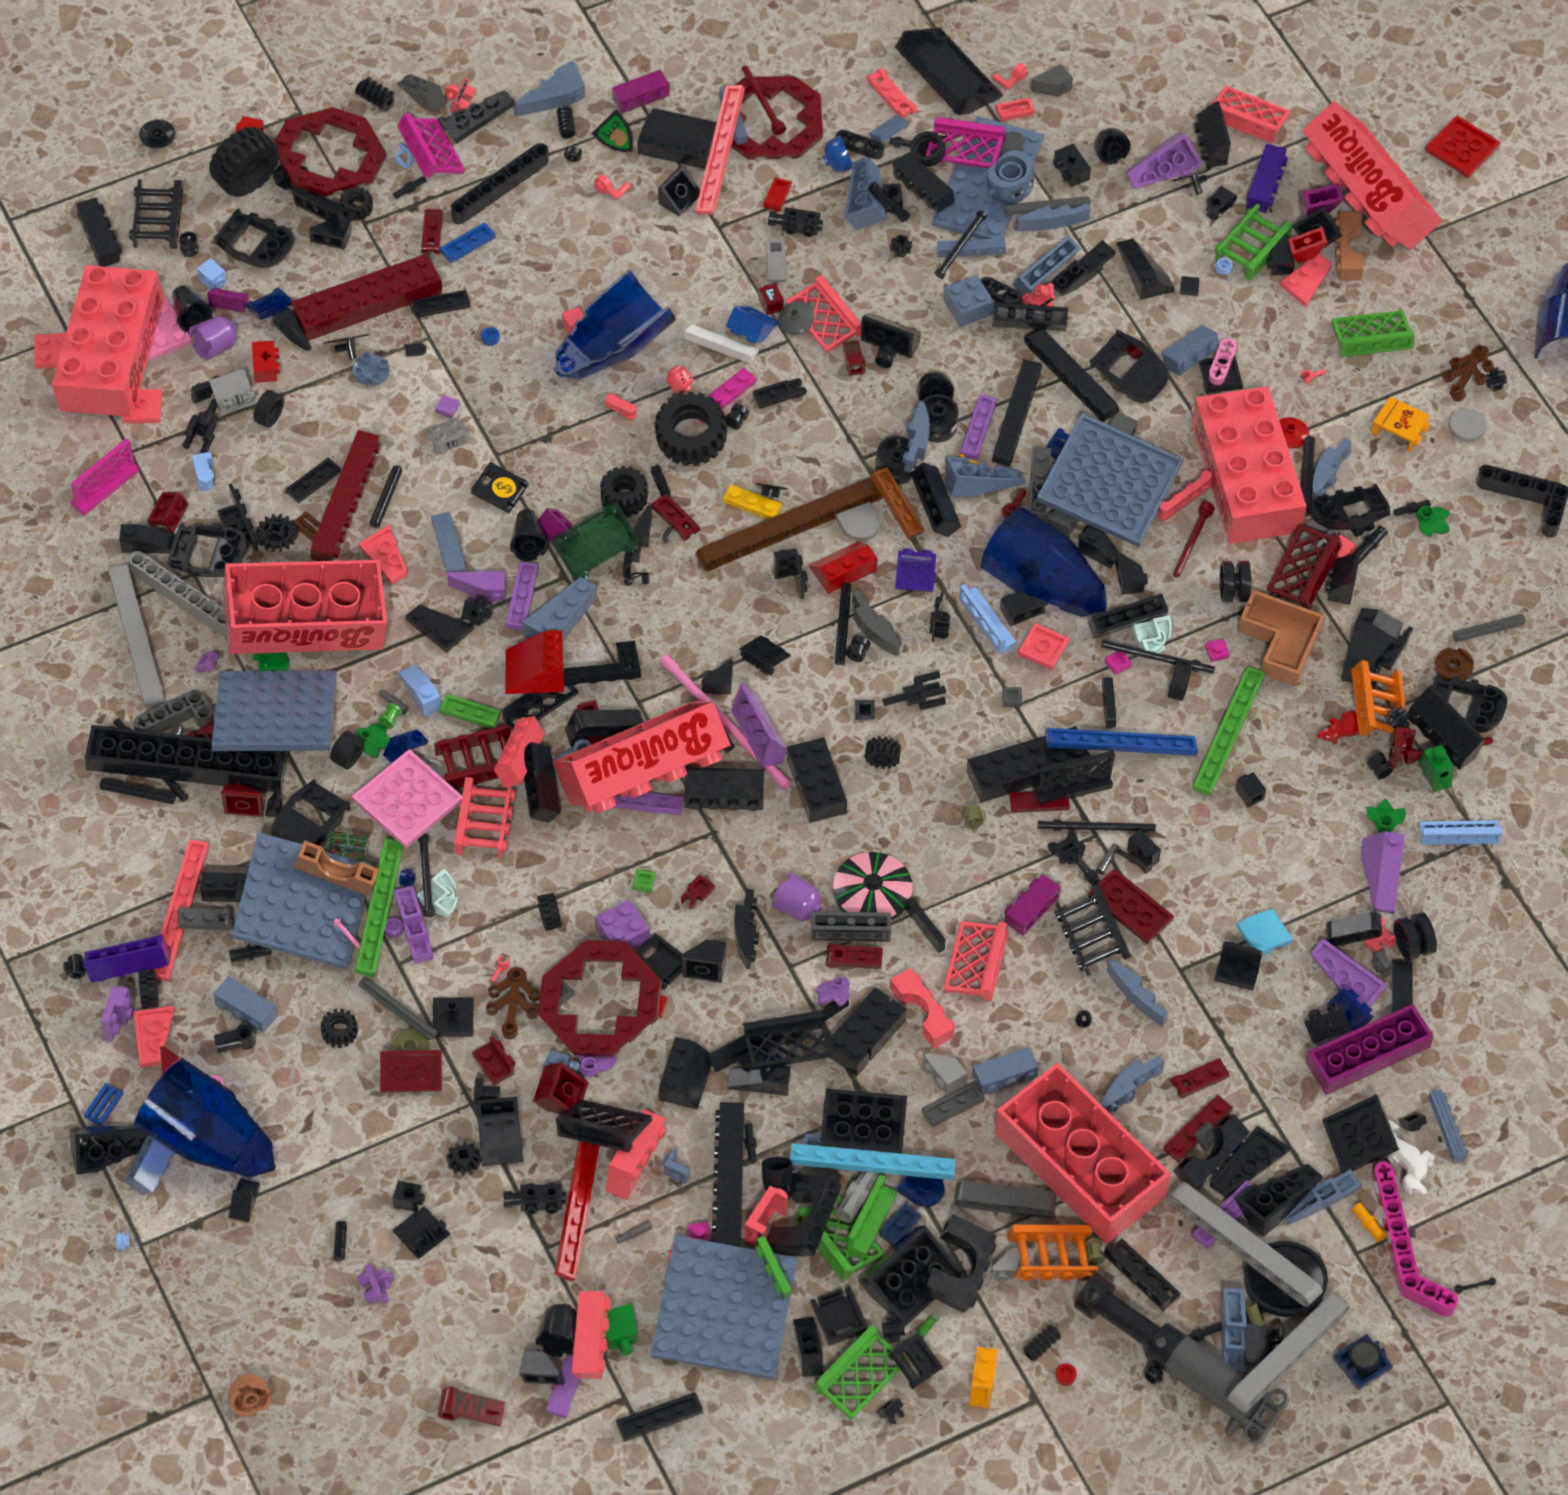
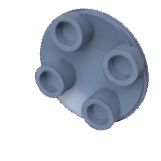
(370, 369)

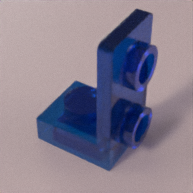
(401, 743)

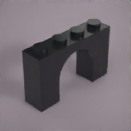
(805, 1237)
(978, 1246)

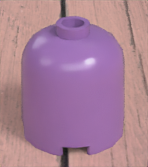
(213, 336)
(797, 898)

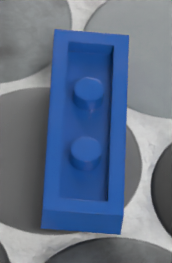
(467, 242)

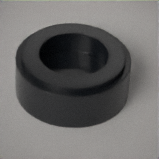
(572, 154)

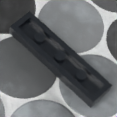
(659, 1416)

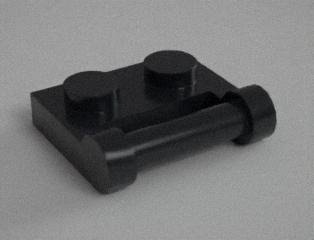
(921, 1358)

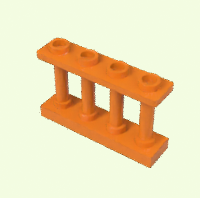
(1364, 697)
(1059, 1235)

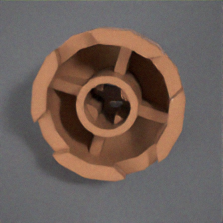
(249, 1394)

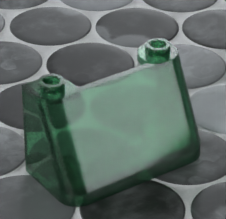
(594, 540)

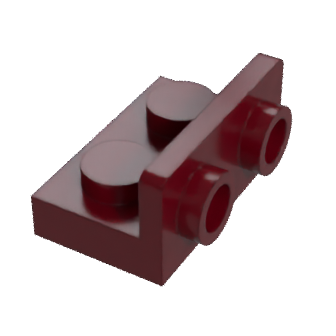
(168, 510)
(1401, 741)
(494, 1061)

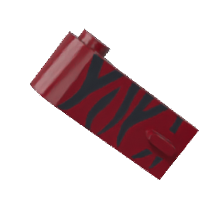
(471, 1406)

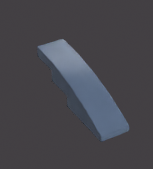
(1048, 219)
(448, 543)
(1132, 988)
(1325, 1195)
(1233, 1328)

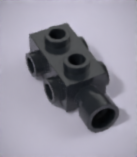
(797, 221)
(536, 1198)

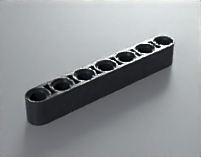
(499, 183)
(1071, 374)
(1017, 413)

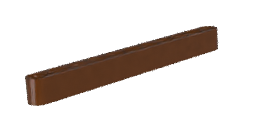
(786, 525)

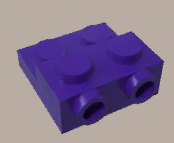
(915, 570)

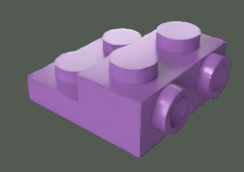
(116, 1012)

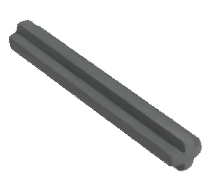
(1489, 627)

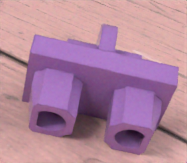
(378, 1282)

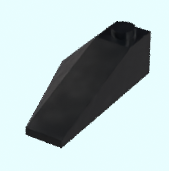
(1144, 272)
(1272, 1201)

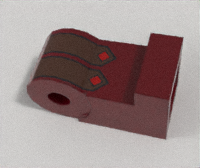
(853, 358)

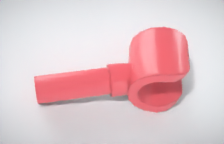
(1306, 373)
(502, 966)

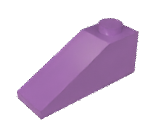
(480, 583)

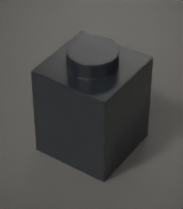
(1250, 789)

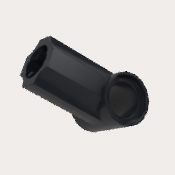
(234, 1040)

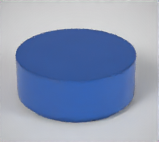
(490, 336)

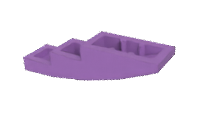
(413, 924)

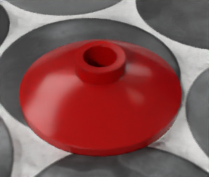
(1295, 437)

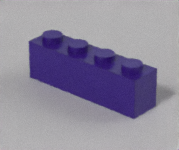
(1267, 177)
(126, 958)

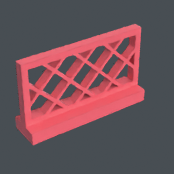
(1245, 120)
(839, 309)
(992, 966)

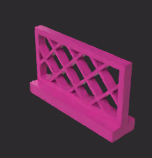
(968, 131)
(421, 149)
(103, 486)

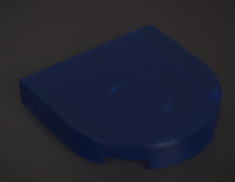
(922, 1190)

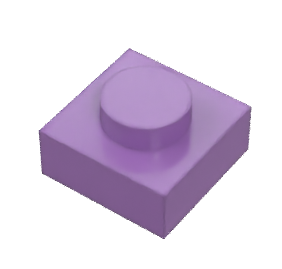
(206, 662)

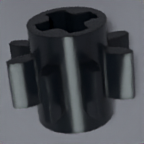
(901, 246)
(1496, 379)
(1398, 718)
(75, 966)
(893, 1329)

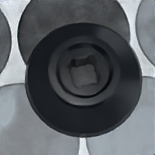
(770, 490)

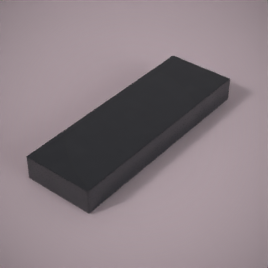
(441, 303)
(313, 480)
(925, 924)
(1402, 984)

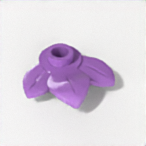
(834, 990)
(598, 1064)

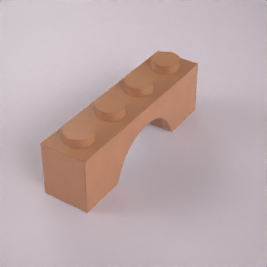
(1350, 262)
(356, 877)

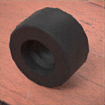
(347, 750)

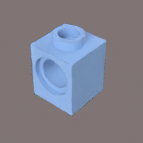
(211, 274)

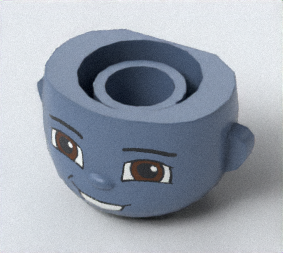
(1011, 177)

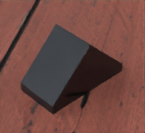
(719, 680)

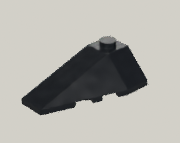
(1370, 638)
(103, 1145)

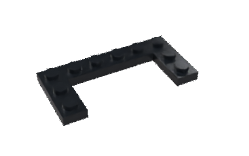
(627, 668)

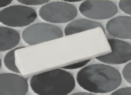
(720, 343)

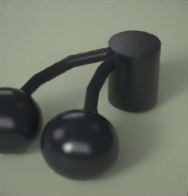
(629, 580)

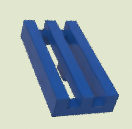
(111, 1090)

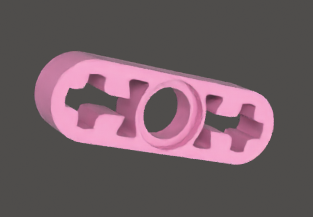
(1224, 368)

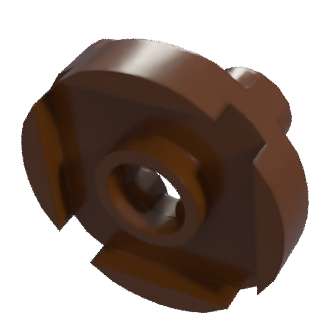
(1461, 657)

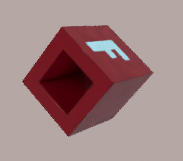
(770, 299)

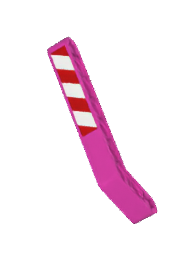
(1406, 1256)

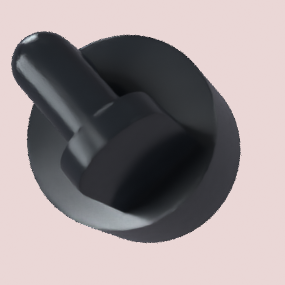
(777, 1172)

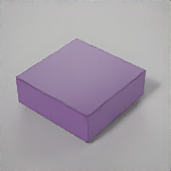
(447, 406)

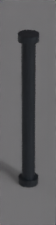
(941, 272)
(429, 911)

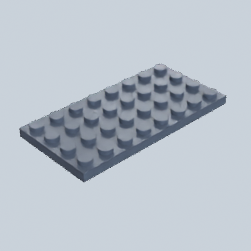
(971, 189)

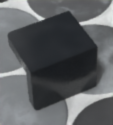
(485, 1092)

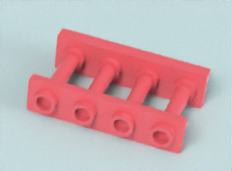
(466, 824)

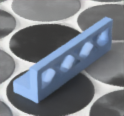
(986, 619)
(1460, 832)

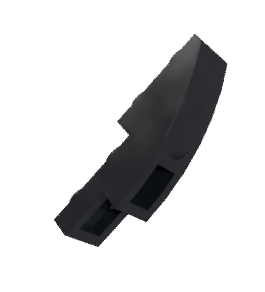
(1084, 270)
(745, 929)

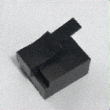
(1141, 851)

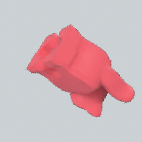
(1386, 938)

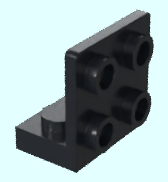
(1238, 965)

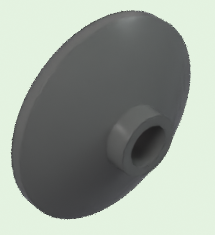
(796, 324)

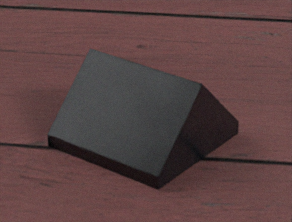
(678, 192)
(1318, 219)

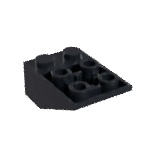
(499, 1131)

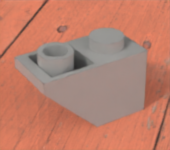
(776, 260)
(946, 1071)
(1009, 1264)

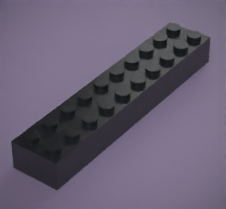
(181, 759)

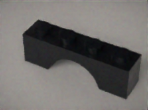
(1228, 1135)

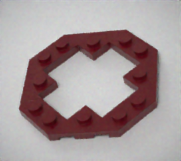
(810, 116)
(314, 123)
(626, 1027)

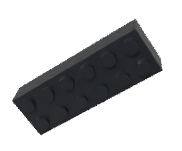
(1016, 767)

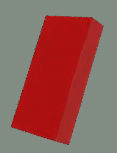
(777, 194)

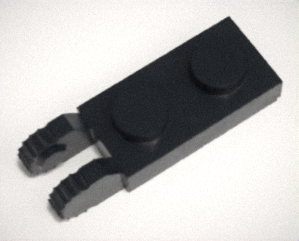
(778, 393)
(1393, 651)

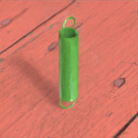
(927, 1325)

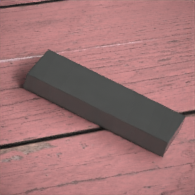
(953, 1104)

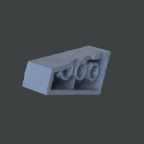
(862, 206)
(563, 610)

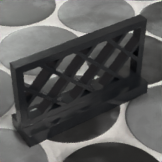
(1080, 784)
(784, 1027)
(602, 1132)

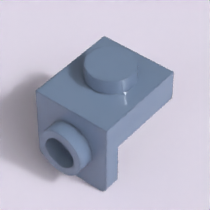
(675, 1170)

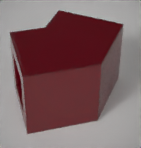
(1134, 352)

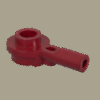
(1010, 508)

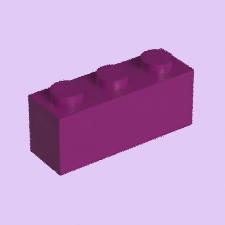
(641, 91)
(1032, 904)

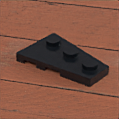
(438, 627)

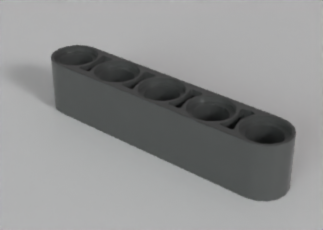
(1005, 1199)

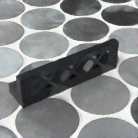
(322, 207)
(533, 700)
(1140, 1277)

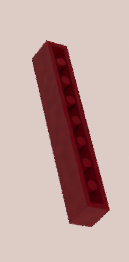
(345, 497)

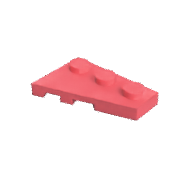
(1306, 279)
(383, 547)
(152, 1032)

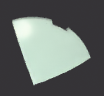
(1152, 634)
(442, 894)

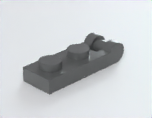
(205, 918)

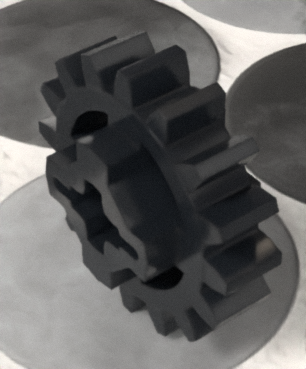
(276, 532)

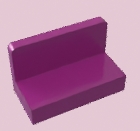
(227, 300)
(553, 522)

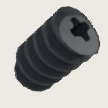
(375, 93)

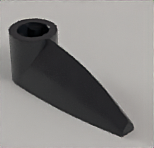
(288, 325)

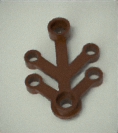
(1477, 355)
(513, 999)

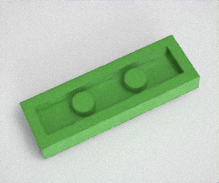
(470, 711)
(772, 1268)

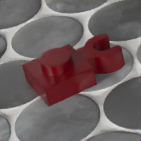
(698, 890)

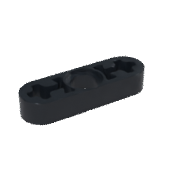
(864, 150)
(998, 286)
(1109, 702)

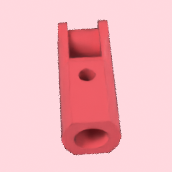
(621, 406)

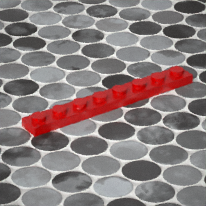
(576, 1211)

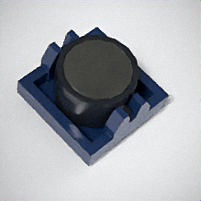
(1363, 1361)

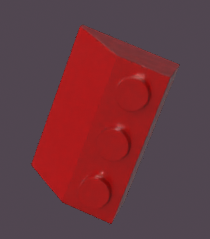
(844, 566)

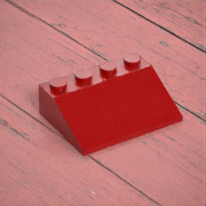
(536, 664)

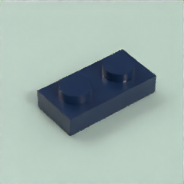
(900, 1225)

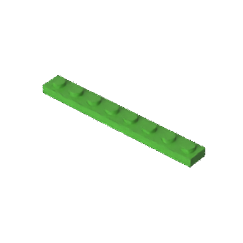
(1229, 731)
(378, 908)

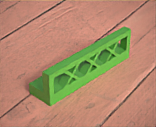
(871, 1218)

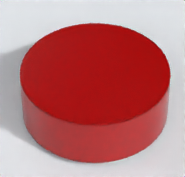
(1066, 1374)

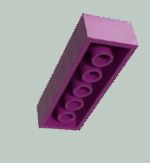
(1369, 1049)

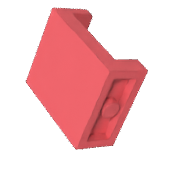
(773, 1201)

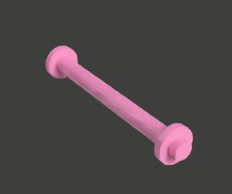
(337, 923)

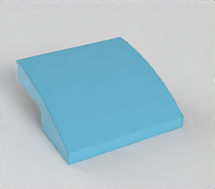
(1264, 931)

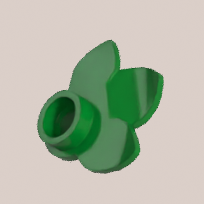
(1434, 522)
(272, 661)
(375, 739)
(1386, 815)

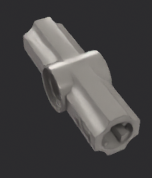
(857, 1196)

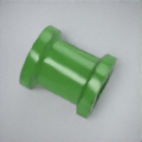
(390, 715)

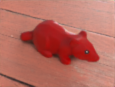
(1343, 728)

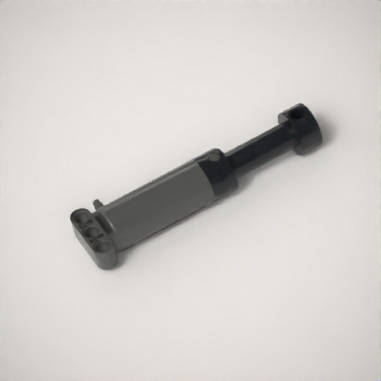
(1181, 1358)

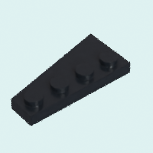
(469, 120)
(1248, 1161)

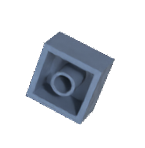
(968, 301)

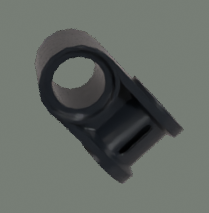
(1220, 202)

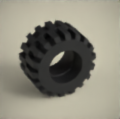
(625, 480)

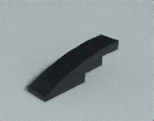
(642, 530)

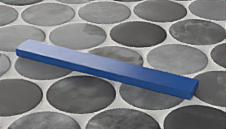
(1121, 741)

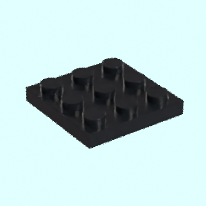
(1360, 1134)

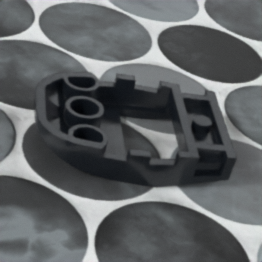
(269, 251)
(1144, 378)
(1329, 510)
(228, 549)
(1486, 706)
(297, 828)

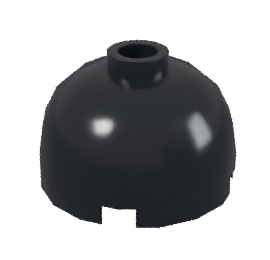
(1111, 145)
(934, 383)

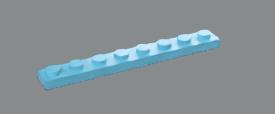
(872, 1161)

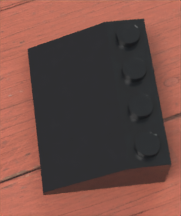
(676, 138)
(863, 1121)
(900, 1273)

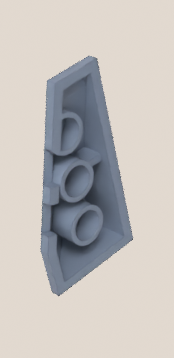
(560, 90)
(972, 479)

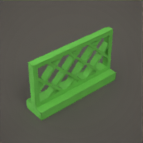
(1373, 341)
(834, 1255)
(844, 1364)

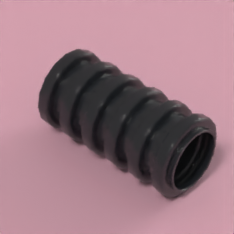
(566, 122)
(1042, 1342)

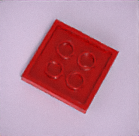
(1462, 146)

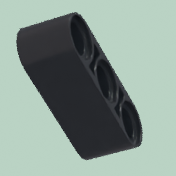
(1354, 929)

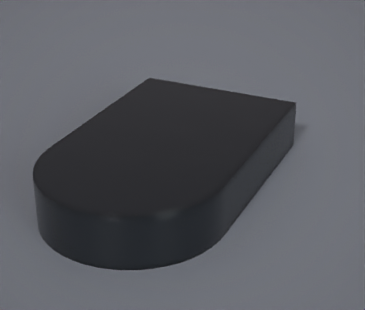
(415, 349)

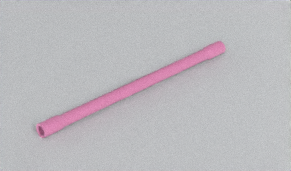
(673, 668)

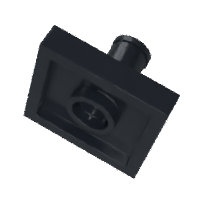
(453, 1016)

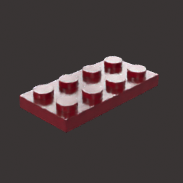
(1134, 907)

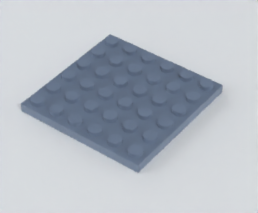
(1110, 480)
(274, 711)
(294, 908)
(722, 1309)

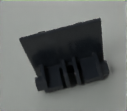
(939, 620)
(763, 654)
(421, 1232)
(1261, 1341)

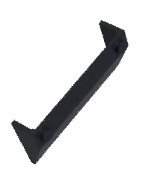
(947, 69)

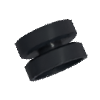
(942, 417)
(890, 455)
(1235, 581)
(1415, 936)

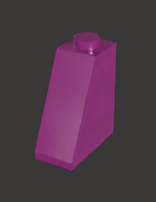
(1326, 196)

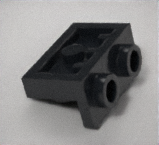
(1327, 1022)

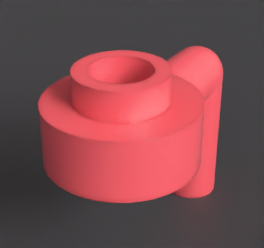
(1018, 73)
(604, 185)

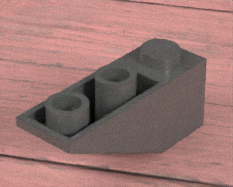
(424, 92)

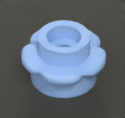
(1223, 262)
(122, 1241)

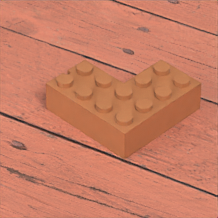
(1288, 629)

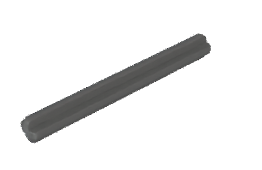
(1023, 208)
(397, 1008)

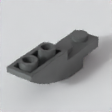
(1039, 472)
(874, 627)

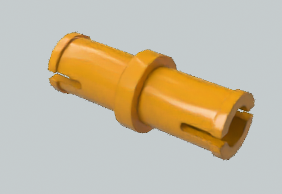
(1369, 1222)

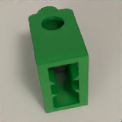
(1437, 768)
(622, 1329)

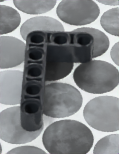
(1529, 489)

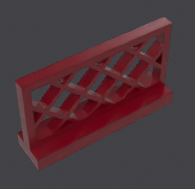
(1320, 570)

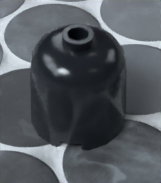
(557, 1330)

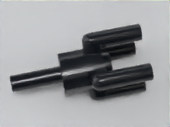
(203, 426)
(919, 693)

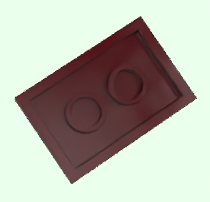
(411, 1071)

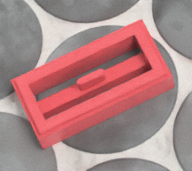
(1016, 111)

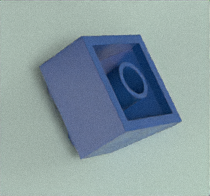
(750, 323)

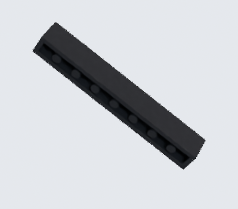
(729, 1173)

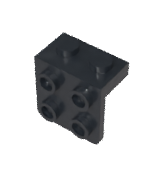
(787, 564)

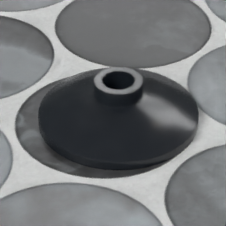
(157, 134)

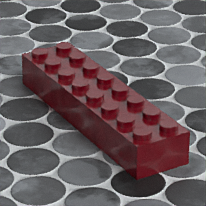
(366, 297)

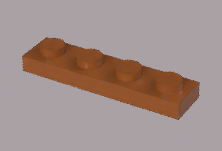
(897, 503)

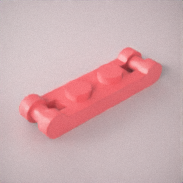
(891, 93)
(1182, 499)

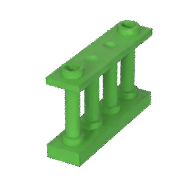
(1253, 266)

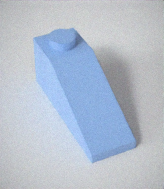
(421, 690)

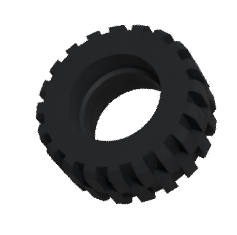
(244, 161)
(690, 450)

